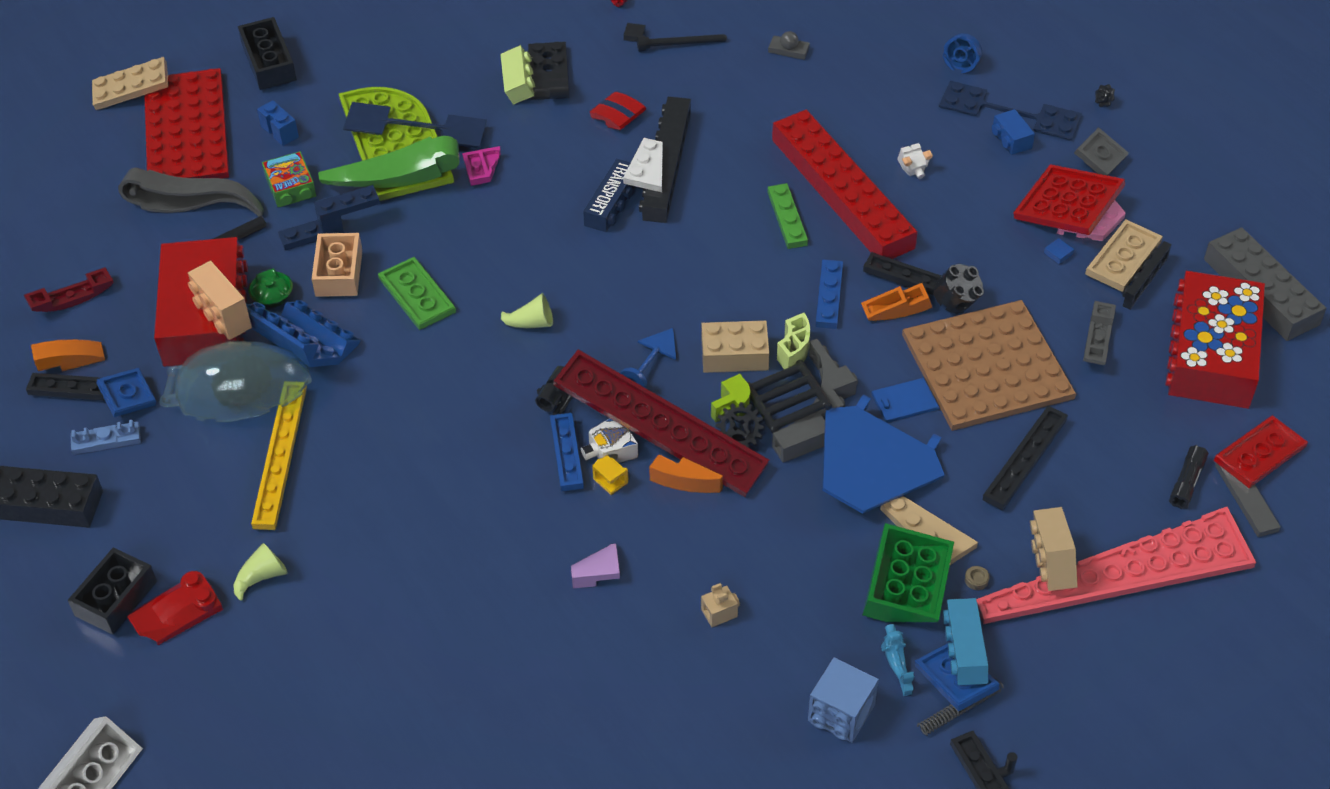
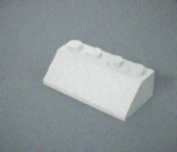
(95, 758)

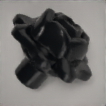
(1104, 95)

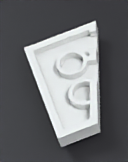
(646, 166)

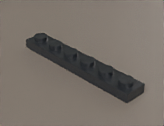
(1025, 457)

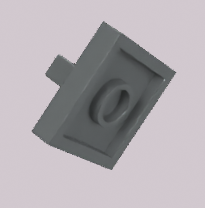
(1101, 152)

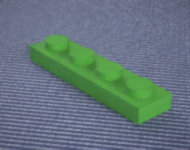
(787, 216)

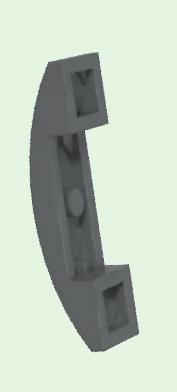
(1099, 333)

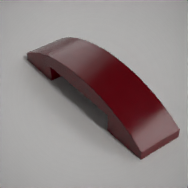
(72, 295)

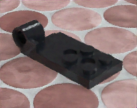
(549, 83)

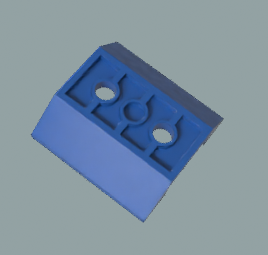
(304, 332)

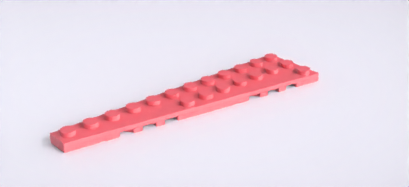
(1174, 556)

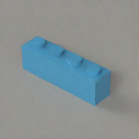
(966, 643)

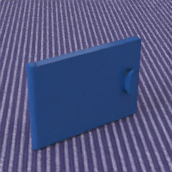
(905, 400)

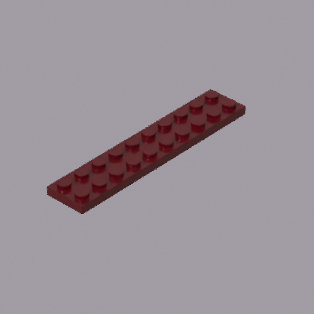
(660, 421)

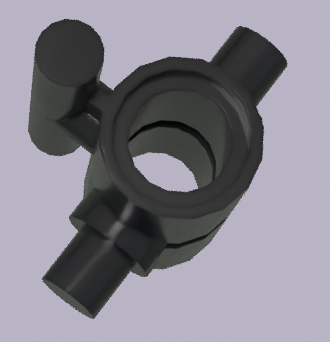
(550, 396)

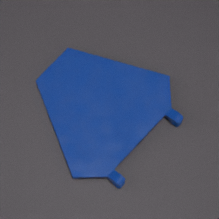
(873, 461)

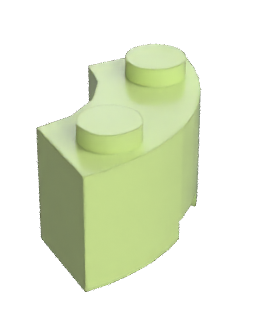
(796, 341)

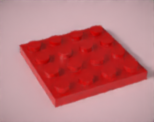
(1069, 199)

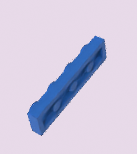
(829, 294)
(566, 452)

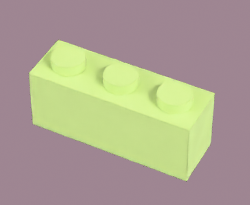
(517, 74)

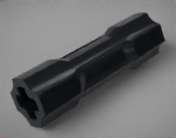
(1184, 488)

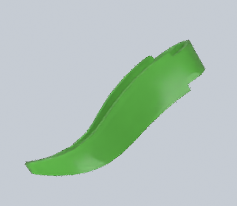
(399, 168)

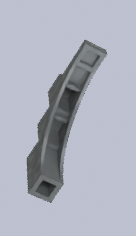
(808, 433)

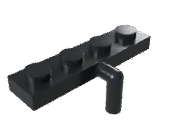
(979, 764)

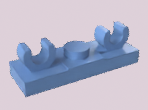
(105, 437)

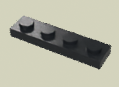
(899, 272)
(1148, 272)
(64, 386)

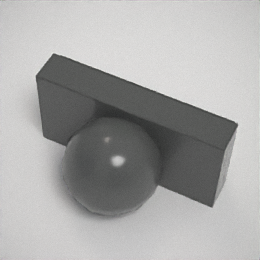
(789, 46)

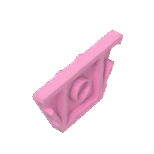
(1106, 225)

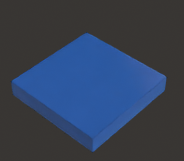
(126, 392)

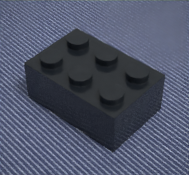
(112, 590)

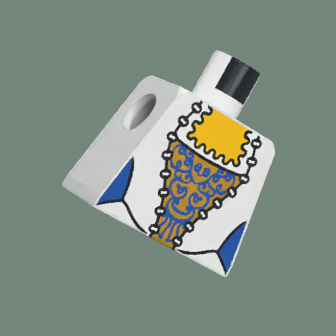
(611, 440)

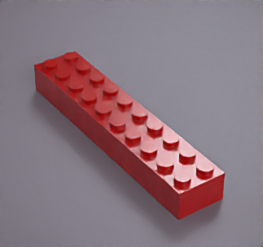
(844, 185)

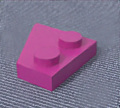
(481, 164)

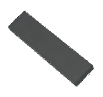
(1251, 504)

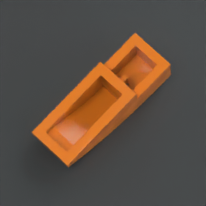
(897, 303)
(66, 354)
(685, 476)

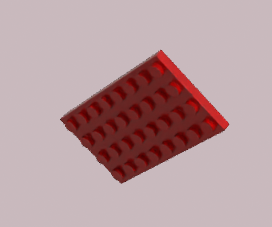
(188, 126)

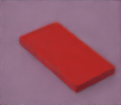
(1260, 451)

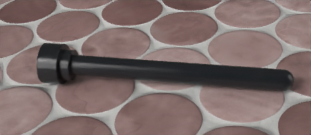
(644, 42)

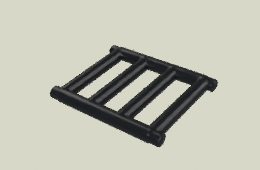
(808, 378)

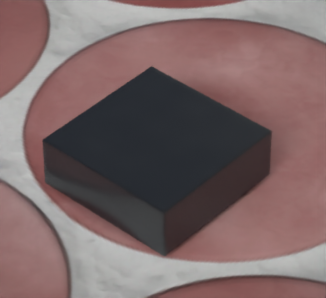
(634, 30)

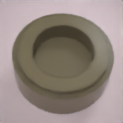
(977, 578)

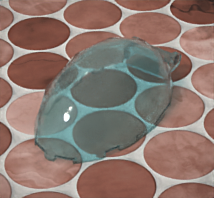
(235, 381)

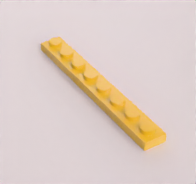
(277, 465)

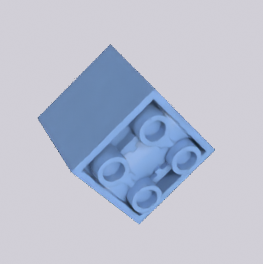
(842, 700)

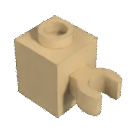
(719, 605)

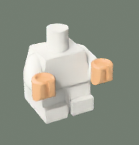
(914, 160)

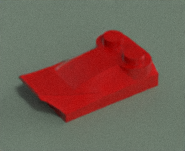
(176, 609)

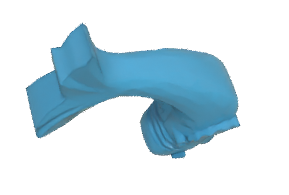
(894, 651)

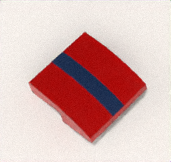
(617, 110)

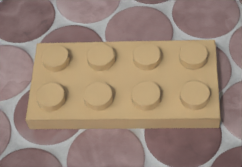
(129, 83)
(1123, 255)

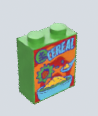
(289, 179)

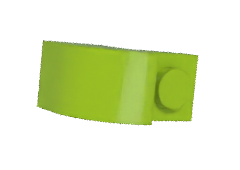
(732, 391)

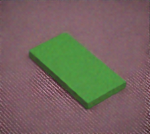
(417, 293)

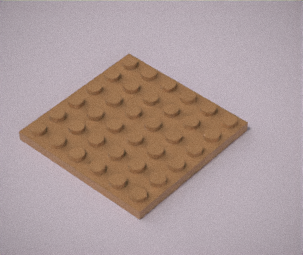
(988, 365)

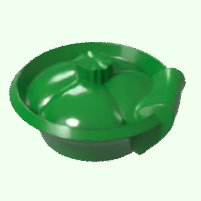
(270, 288)

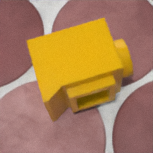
(610, 474)

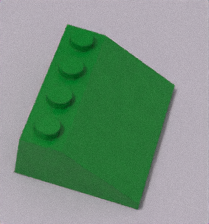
(908, 576)

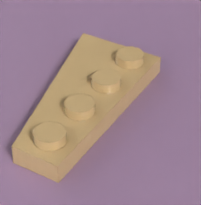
(913, 517)

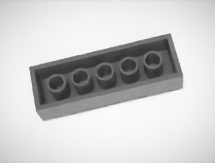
(1286, 301)

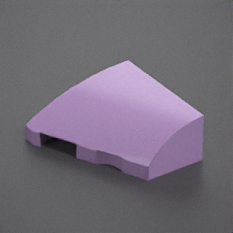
(596, 567)

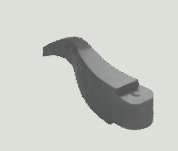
(177, 194)

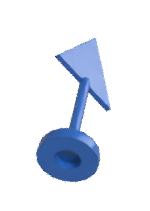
(660, 342)

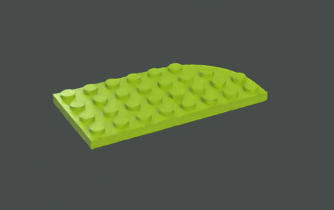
(394, 136)

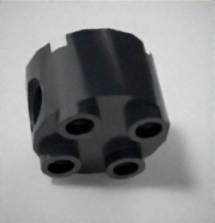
(958, 288)

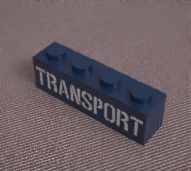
(608, 198)

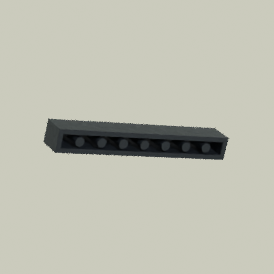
(672, 133)

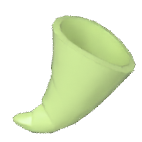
(532, 315)
(260, 566)

